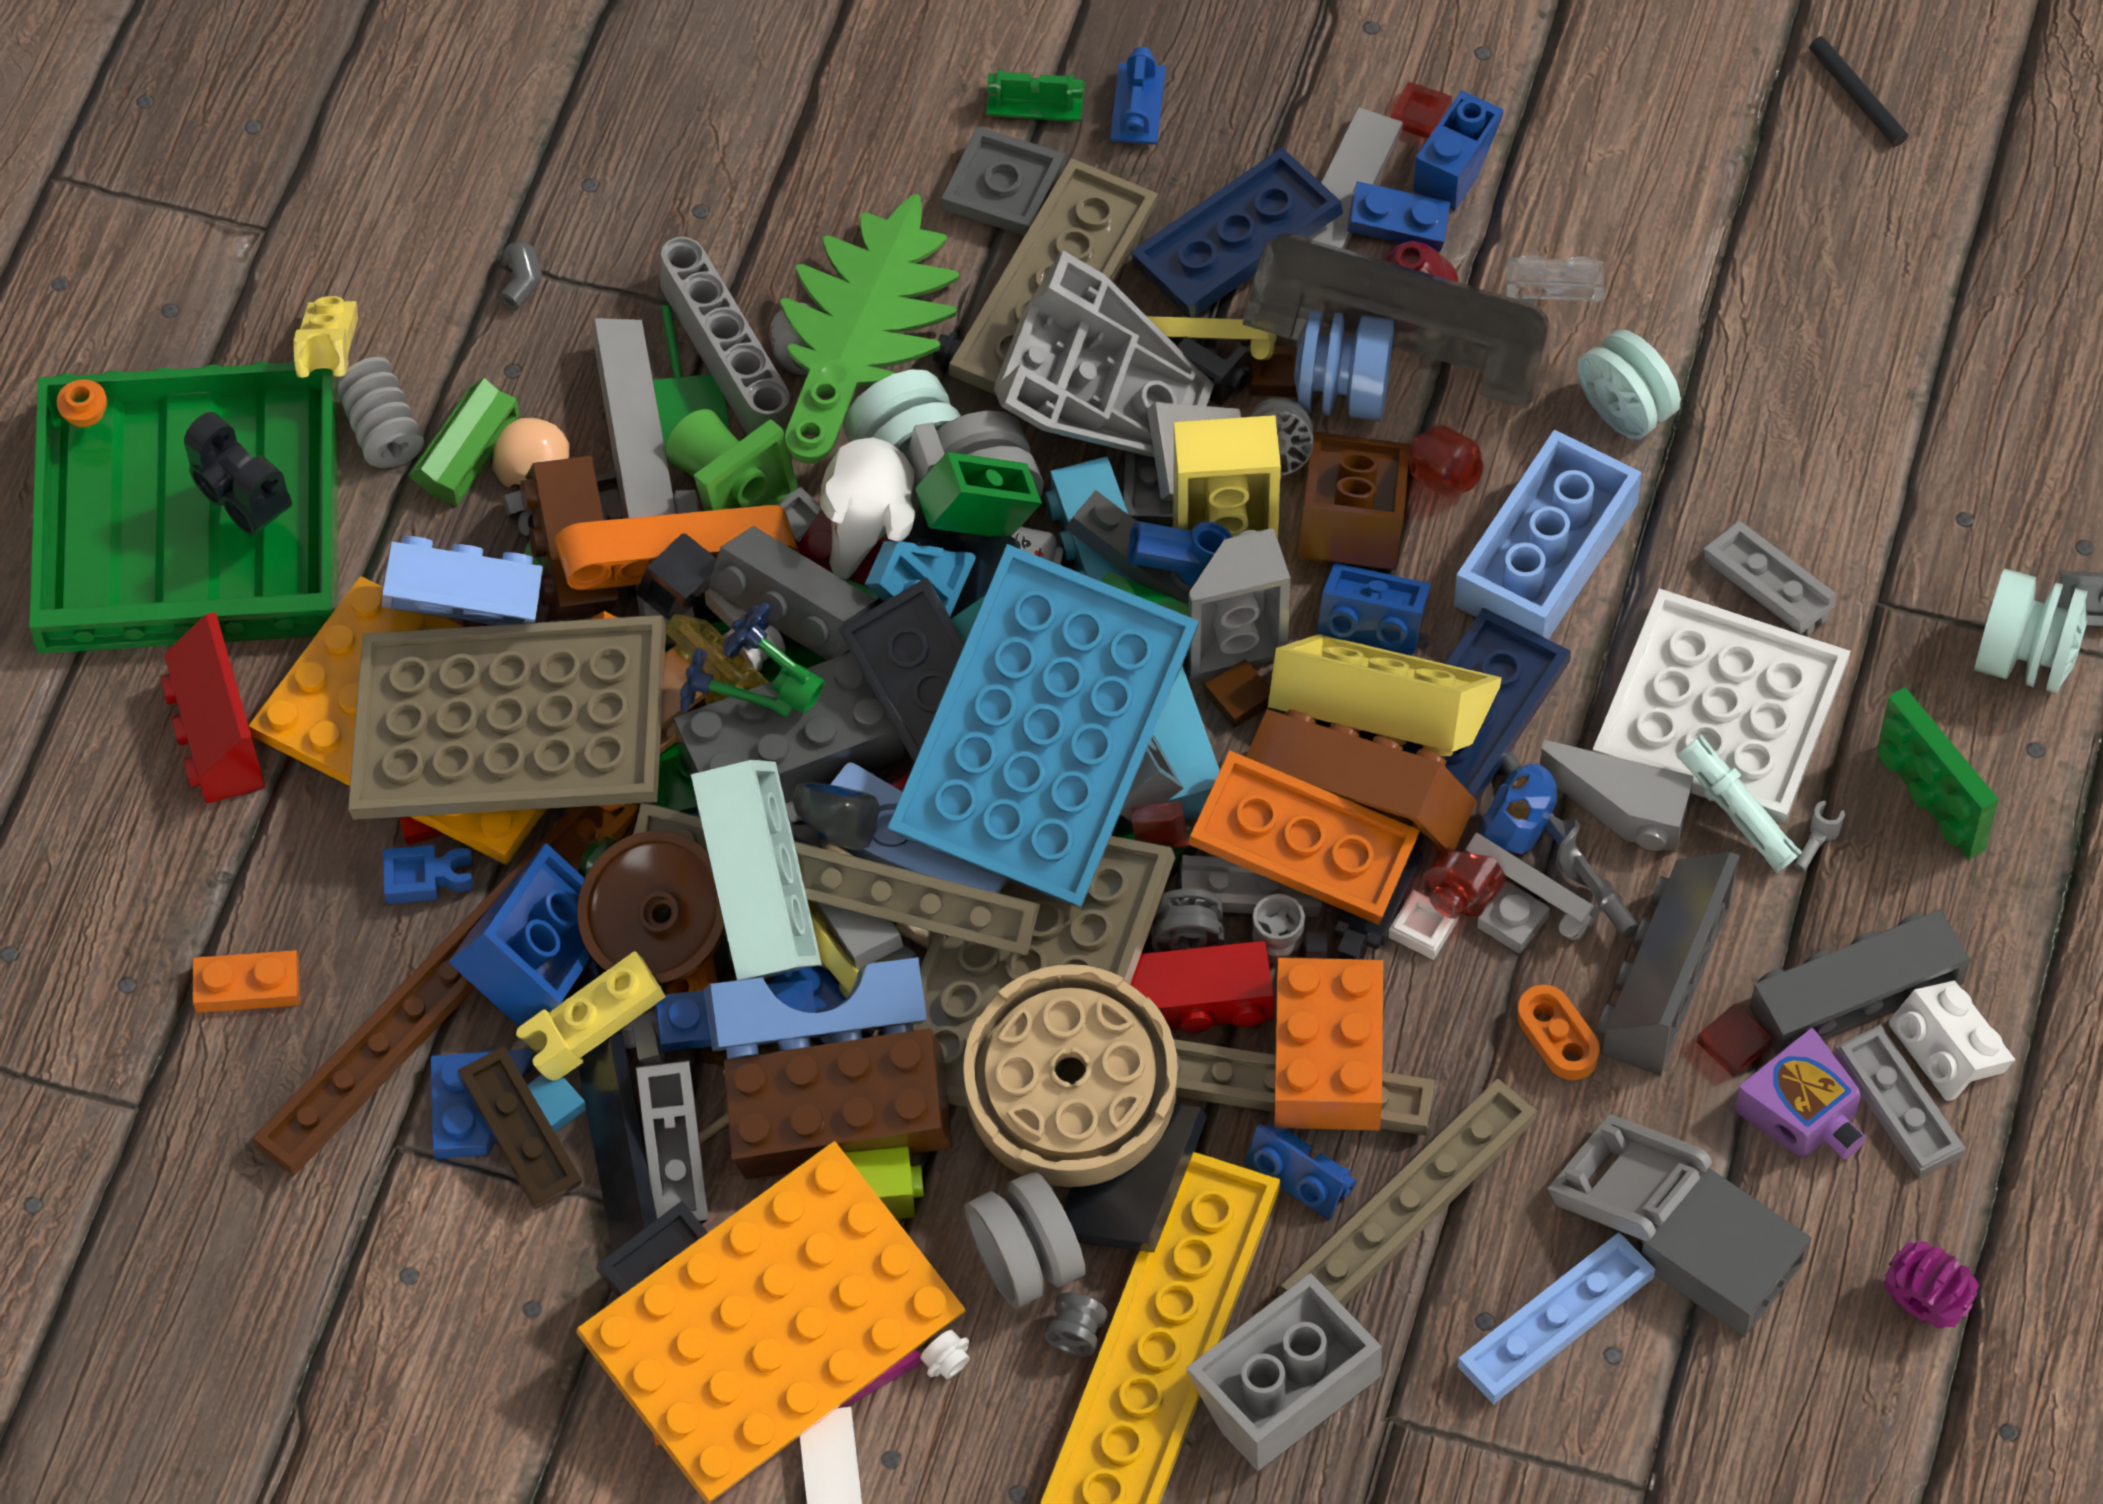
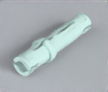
(1733, 797)

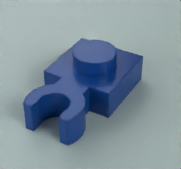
(415, 873)

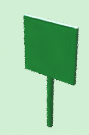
(683, 395)

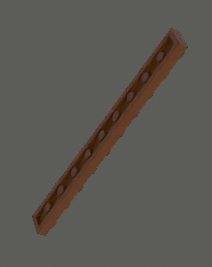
(408, 1014)

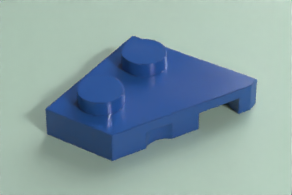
(455, 1120)

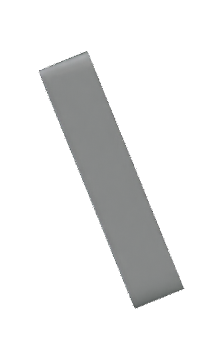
(722, 335)

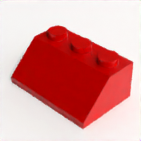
(211, 714)

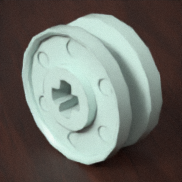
(1628, 384)

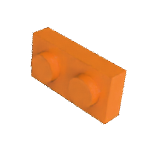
(246, 981)

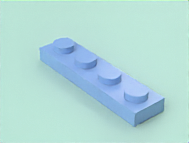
(1556, 1318)

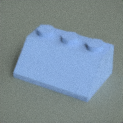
(461, 583)

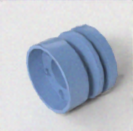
(1345, 365)

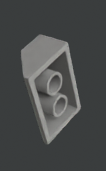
(1240, 605)
(1285, 1371)

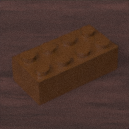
(846, 1092)

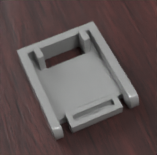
(1639, 1187)

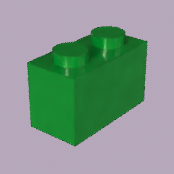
(978, 495)

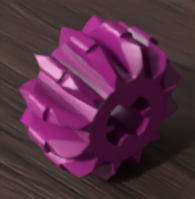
(1930, 1284)

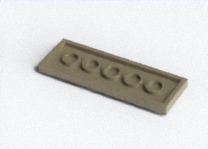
(1085, 216)

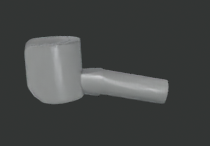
(1821, 831)

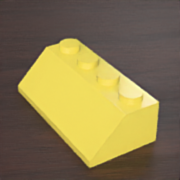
(1382, 692)

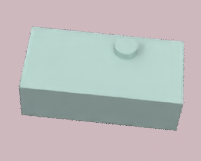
(756, 869)

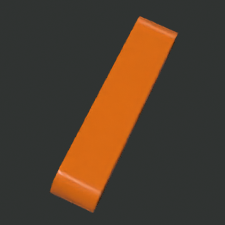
(621, 549)

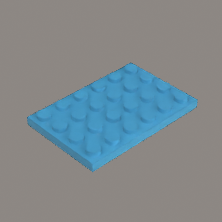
(1043, 726)

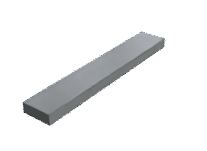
(1358, 158)

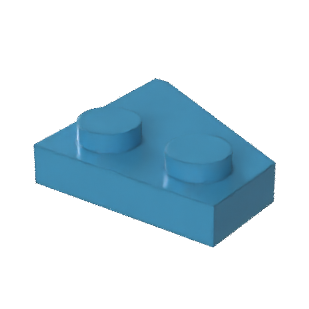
(905, 564)

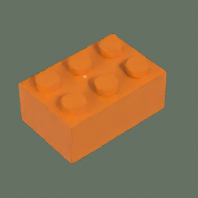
(1329, 1044)

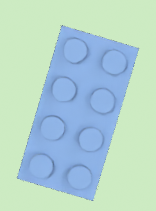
(1548, 535)

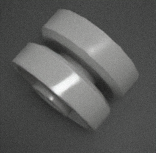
(991, 436)
(1025, 1239)

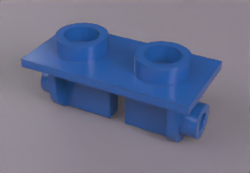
(1138, 99)
(1312, 1181)

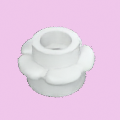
(946, 1355)

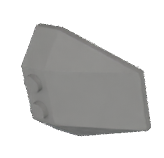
(1093, 362)

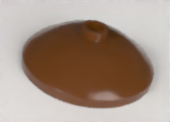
(629, 890)

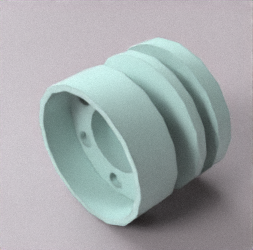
(2031, 631)

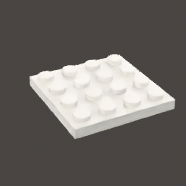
(1735, 681)

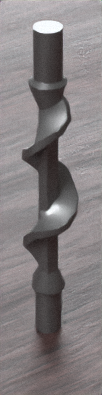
(1577, 867)

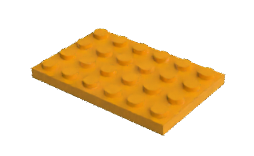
(316, 709)
(770, 1322)

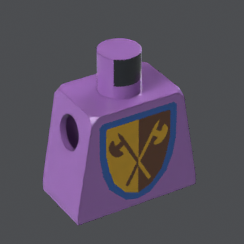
(1803, 1099)

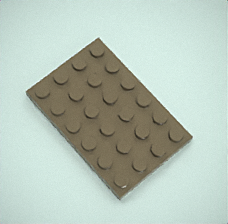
(508, 717)
(1104, 934)

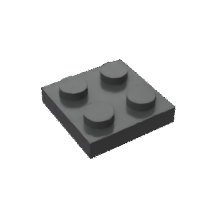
(1002, 180)

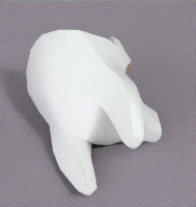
(865, 496)

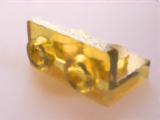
(698, 633)

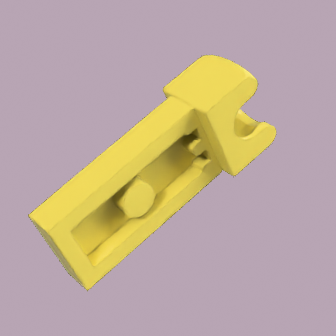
(325, 336)
(590, 1016)

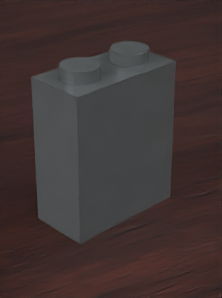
(1726, 1252)

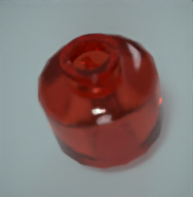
(1446, 461)

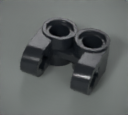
(228, 475)

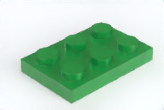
(1936, 774)

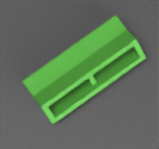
(465, 442)

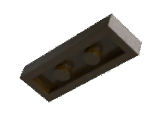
(519, 1127)

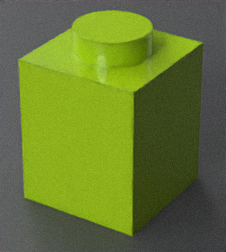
(891, 1178)

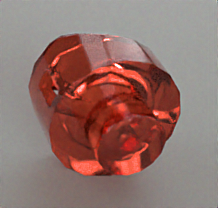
(1461, 883)

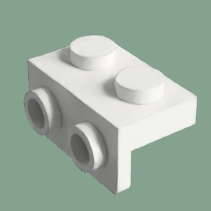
(1949, 1038)

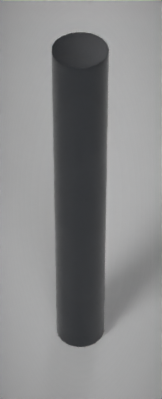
(1858, 91)

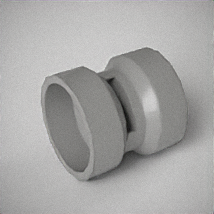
(1278, 916)

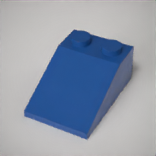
(528, 941)

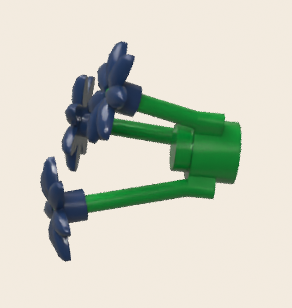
(794, 684)

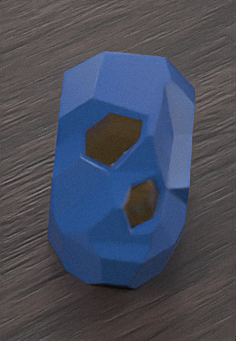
(1520, 809)

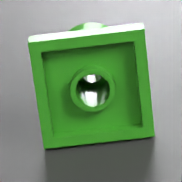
(730, 470)

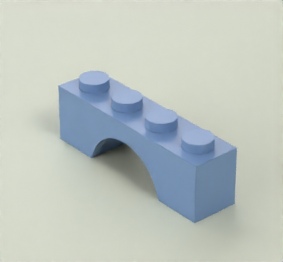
(749, 1015)

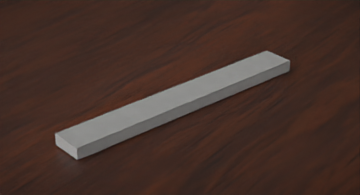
(633, 425)

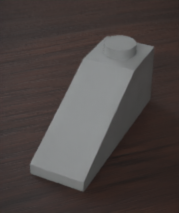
(1627, 796)
(672, 1137)

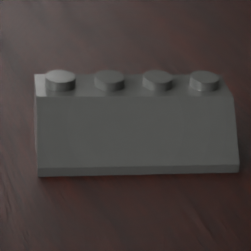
(1669, 960)

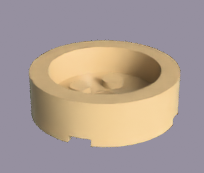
(1060, 1128)

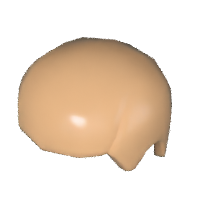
(526, 443)

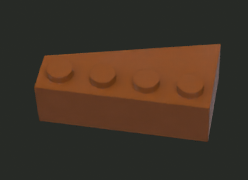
(1367, 772)

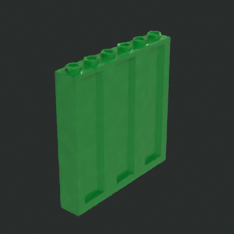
(135, 547)

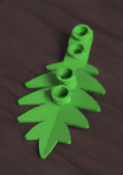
(862, 320)

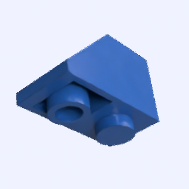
(1456, 149)

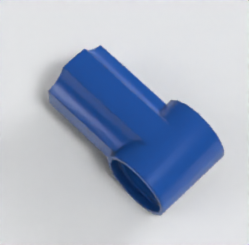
(1175, 548)

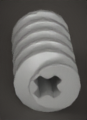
(379, 413)

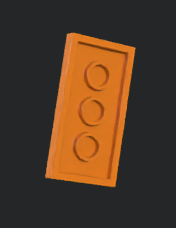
(1303, 837)

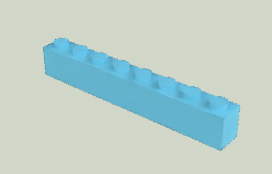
(1180, 725)

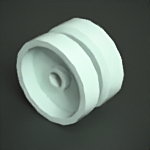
(896, 405)

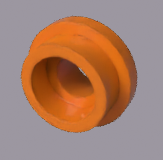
(86, 412)

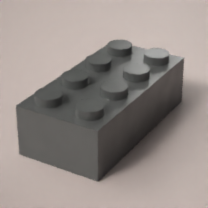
(839, 729)

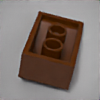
(1354, 501)

